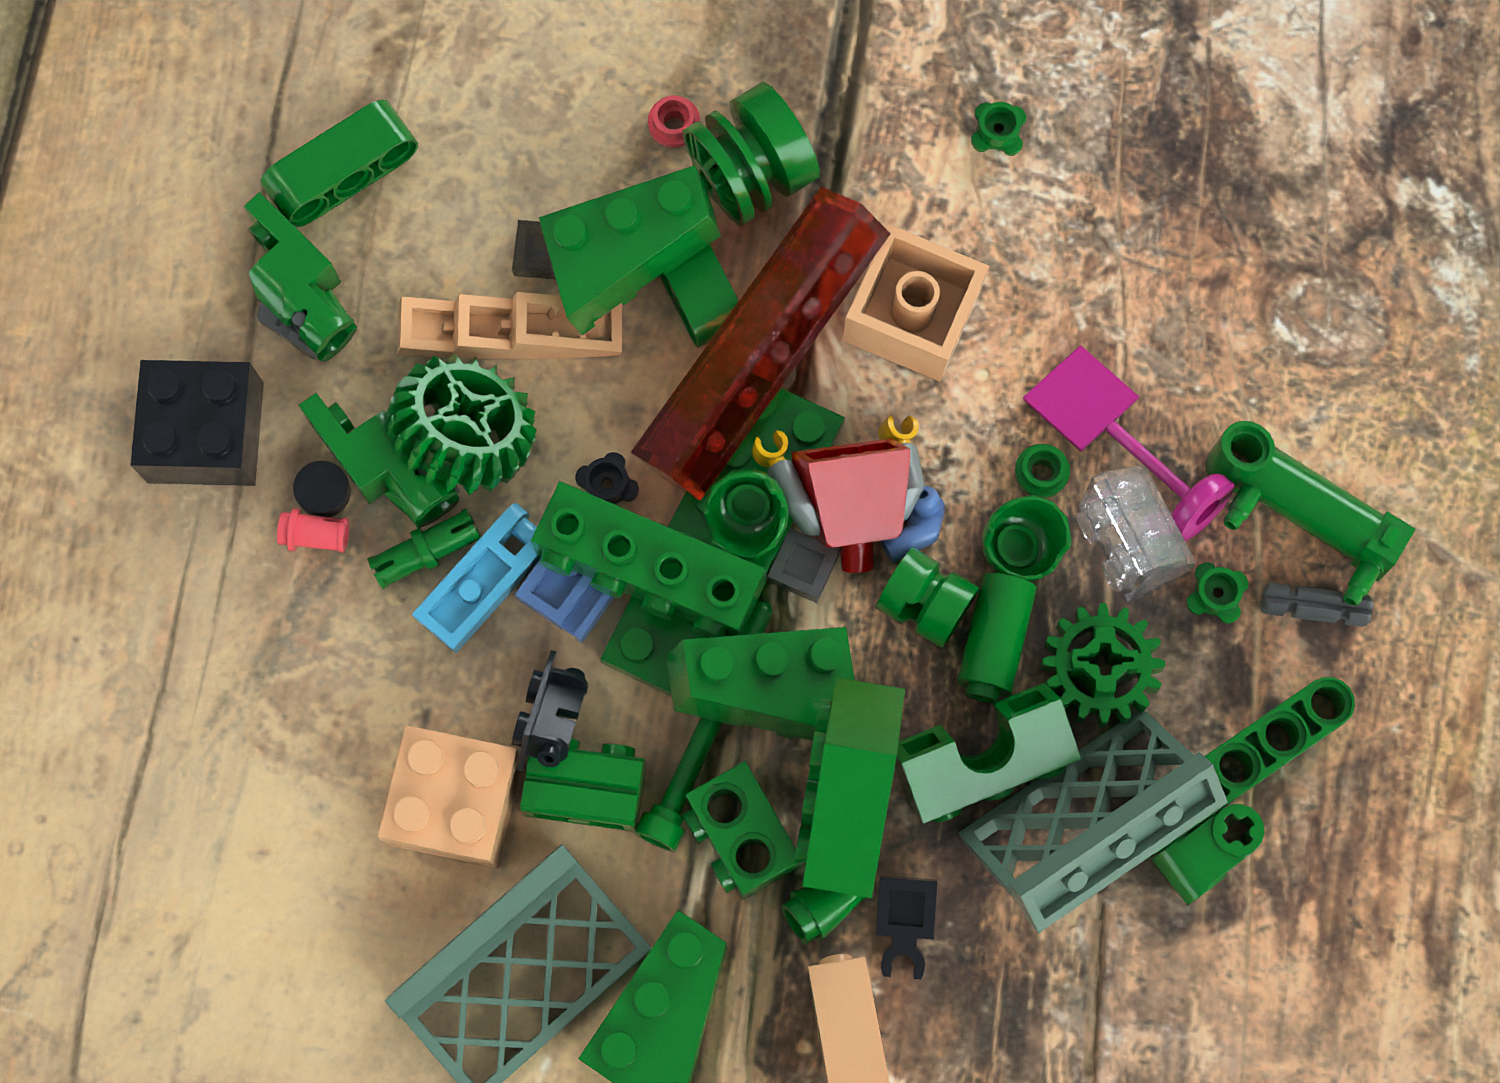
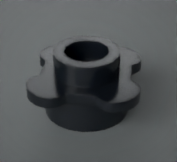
(612, 468)

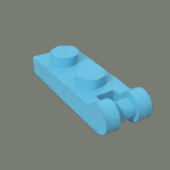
(479, 581)

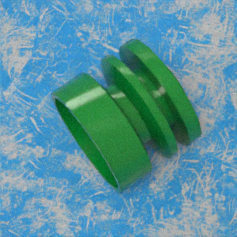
(759, 150)

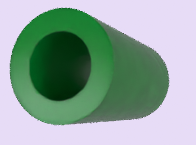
(996, 637)

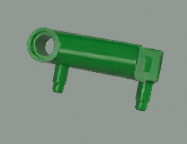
(1308, 501)

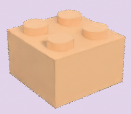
(914, 303)
(450, 796)

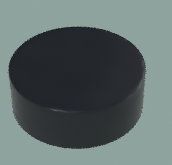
(322, 489)

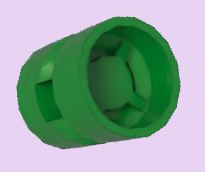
(927, 597)

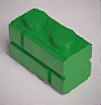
(587, 788)

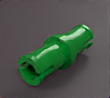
(424, 548)

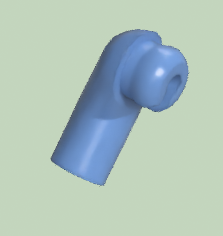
(921, 526)

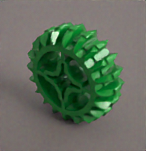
(456, 439)

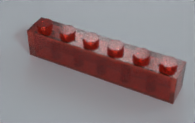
(761, 342)

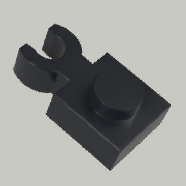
(906, 913)

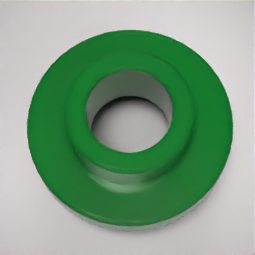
(1042, 455)

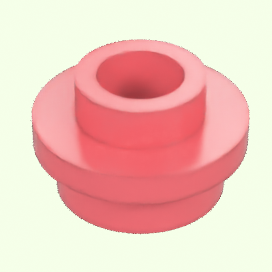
(667, 109)

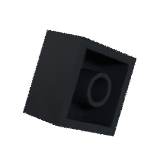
(197, 422)

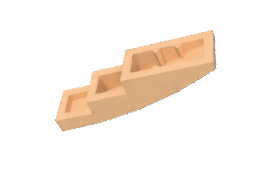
(502, 329)

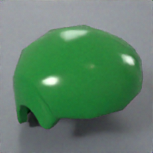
(746, 513)
(1026, 538)

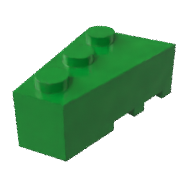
(760, 678)

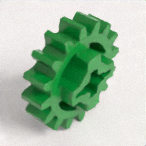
(1126, 664)

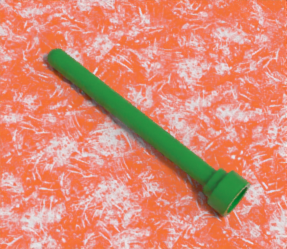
(663, 823)

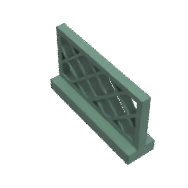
(1113, 839)
(489, 932)

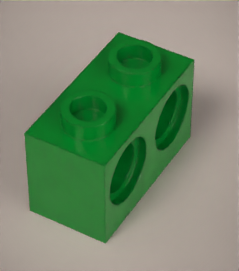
(754, 825)

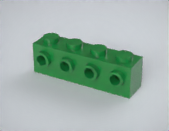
(647, 562)

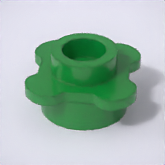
(1001, 114)
(1228, 581)

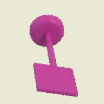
(1086, 399)

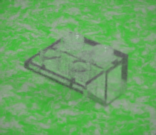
(1133, 532)

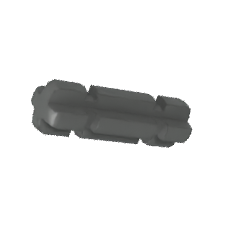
(1314, 604)

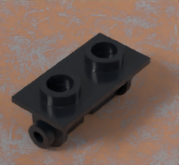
(541, 731)

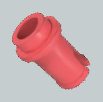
(312, 531)

